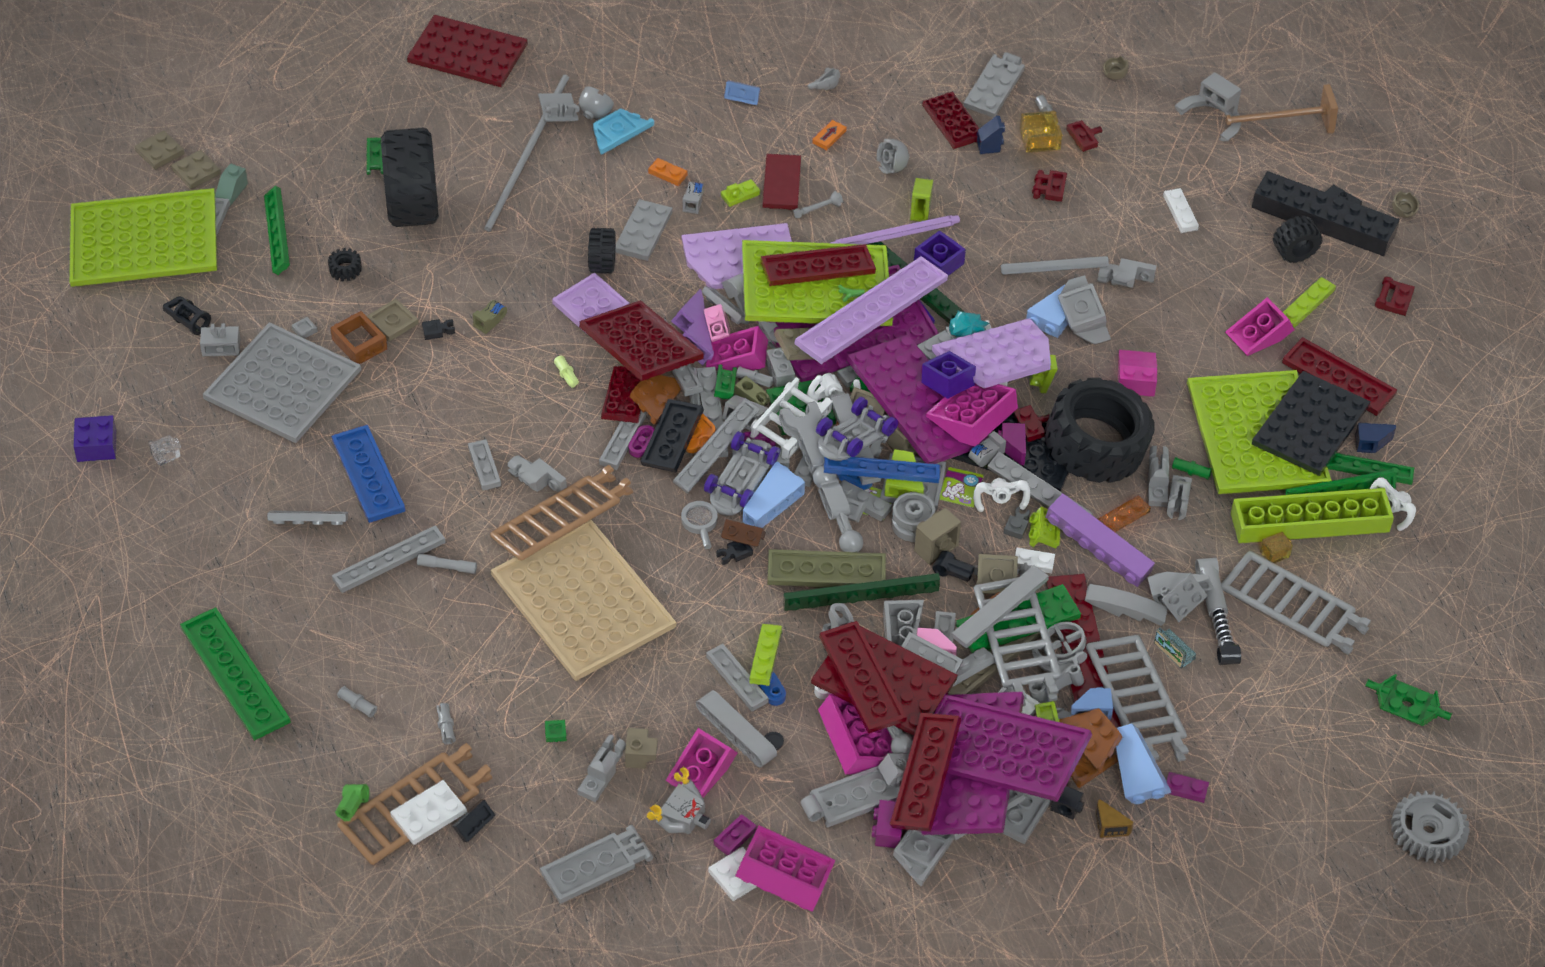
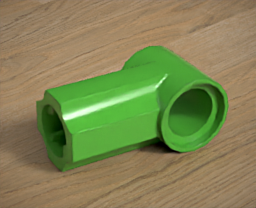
(352, 797)

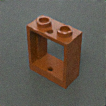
(365, 350)

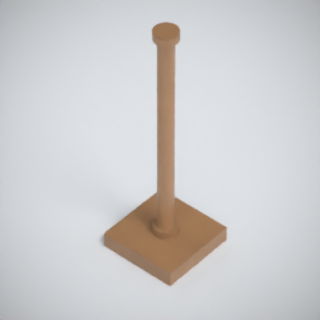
(1327, 108)

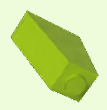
(921, 199)
(896, 488)

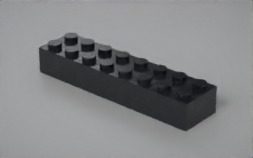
(1330, 213)

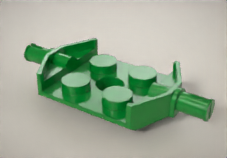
(1394, 692)

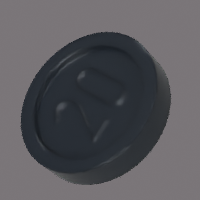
(775, 739)

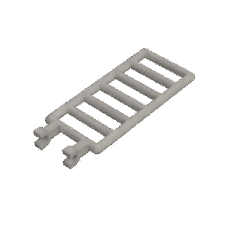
(1333, 636)
(1047, 678)
(1106, 679)

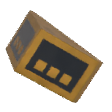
(1112, 822)

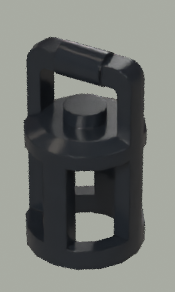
(183, 312)

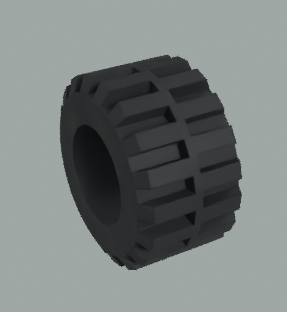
(1297, 239)
(602, 250)

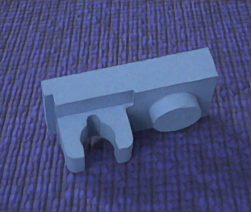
(742, 92)

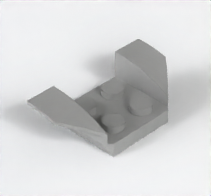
(1084, 310)

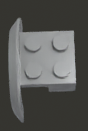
(1216, 93)

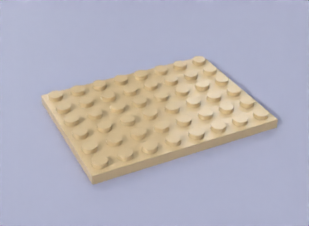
(584, 600)

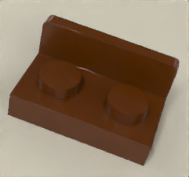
(742, 533)

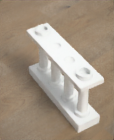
(790, 445)

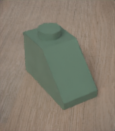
(231, 183)

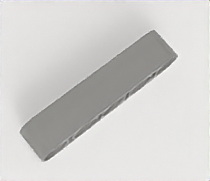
(736, 728)

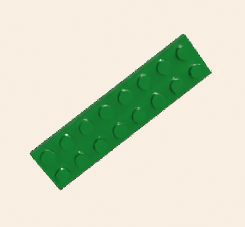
(235, 673)

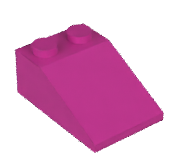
(1260, 328)
(741, 349)
(1138, 371)
(705, 760)

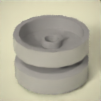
(909, 512)

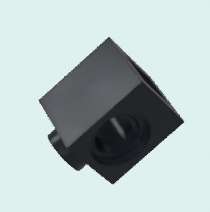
(1069, 803)

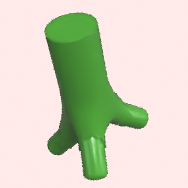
(850, 292)

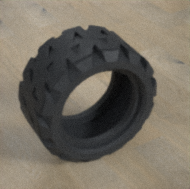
(409, 177)
(1108, 403)

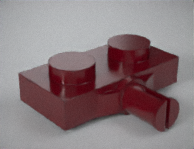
(1083, 135)
(1032, 422)

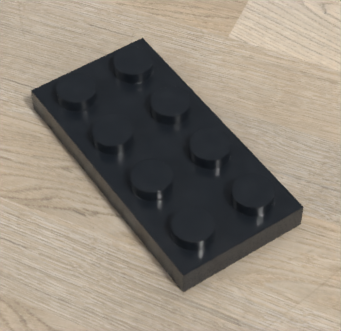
(672, 435)

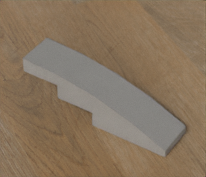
(1122, 602)

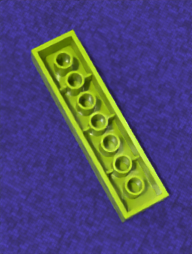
(1312, 515)

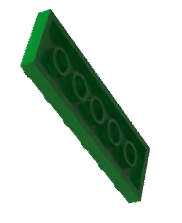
(1055, 606)

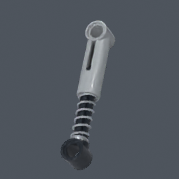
(1227, 651)

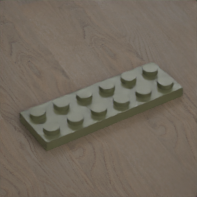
(824, 568)

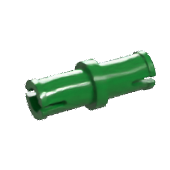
(1192, 468)

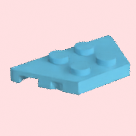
(618, 128)

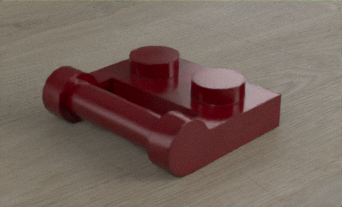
(1401, 297)

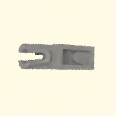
(1127, 273)
(536, 474)
(1158, 478)
(1179, 496)
(601, 769)

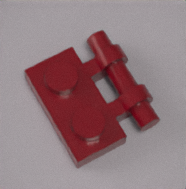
(1055, 185)

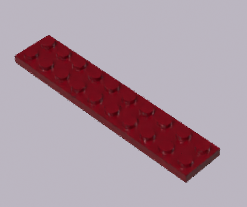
(1077, 588)

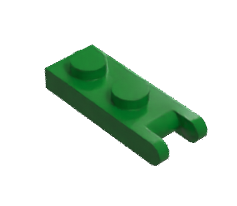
(374, 155)
(725, 383)

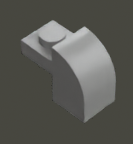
(735, 289)

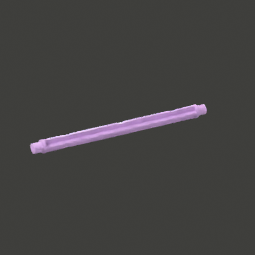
(900, 231)

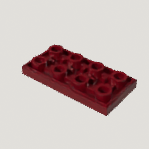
(952, 119)
(782, 181)
(618, 403)

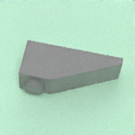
(1172, 579)

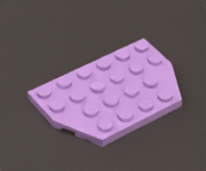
(718, 254)
(1002, 352)

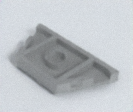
(921, 853)

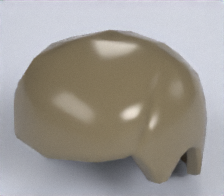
(1116, 68)
(1405, 204)

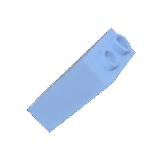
(1049, 314)
(773, 496)
(1138, 768)

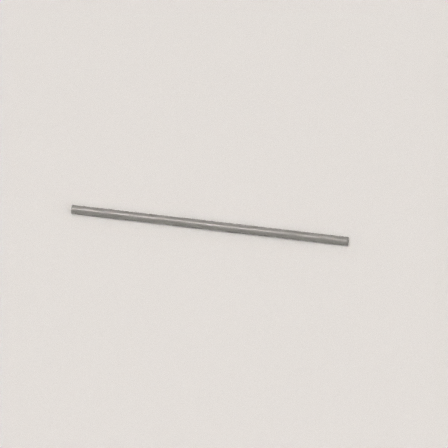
(521, 163)

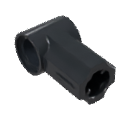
(948, 565)

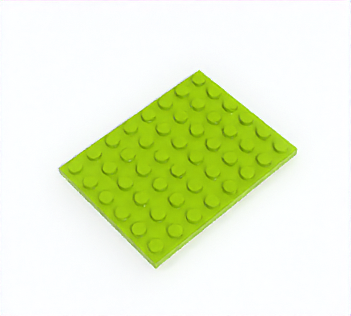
(143, 237)
(805, 300)
(1229, 417)

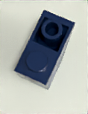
(990, 136)
(1373, 437)

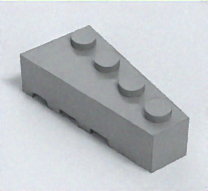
(901, 618)

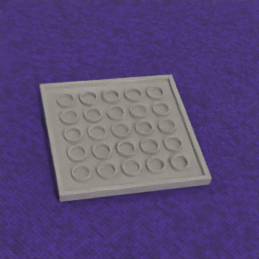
(282, 382)

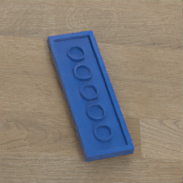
(368, 473)

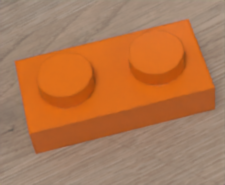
(667, 171)

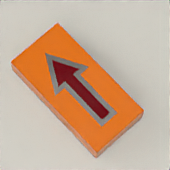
(829, 135)

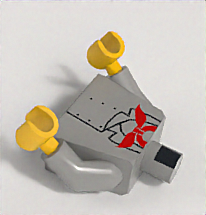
(682, 809)

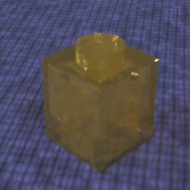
(1276, 547)

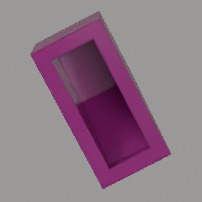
(1015, 441)

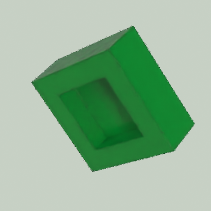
(555, 731)

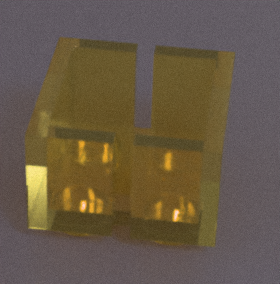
(1040, 131)

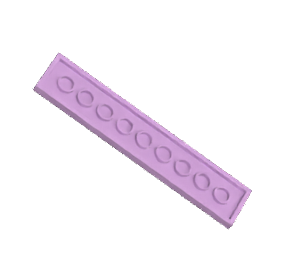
(870, 310)

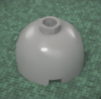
(594, 104)
(892, 156)

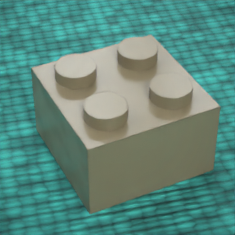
(937, 535)

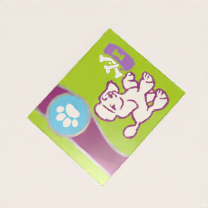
(960, 486)

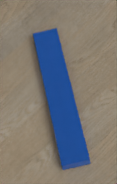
(884, 469)

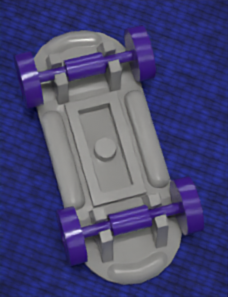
(855, 433)
(741, 475)

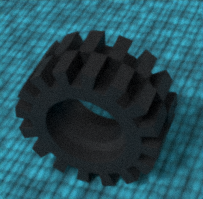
(344, 272)

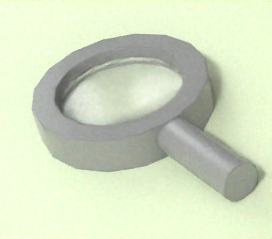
(700, 518)

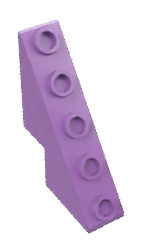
(693, 323)

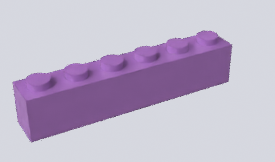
(1099, 540)

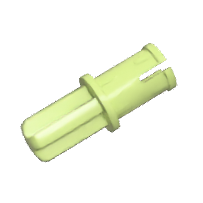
(566, 371)

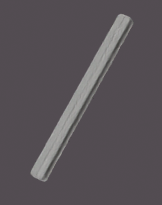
(1055, 265)

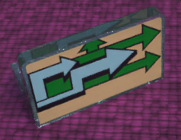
(1174, 647)

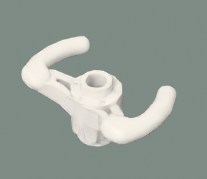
(829, 387)
(1001, 492)
(1398, 501)

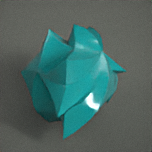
(966, 324)

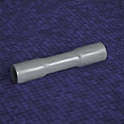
(459, 565)

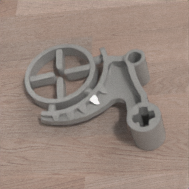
(1068, 663)

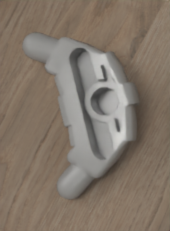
(827, 81)

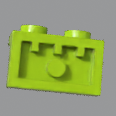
(1042, 530)

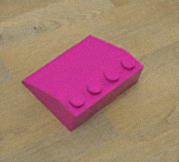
(974, 412)
(850, 739)
(785, 868)

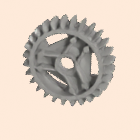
(1428, 811)

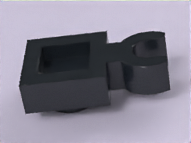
(434, 329)
(734, 551)

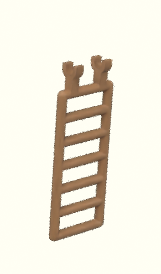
(596, 482)
(451, 762)

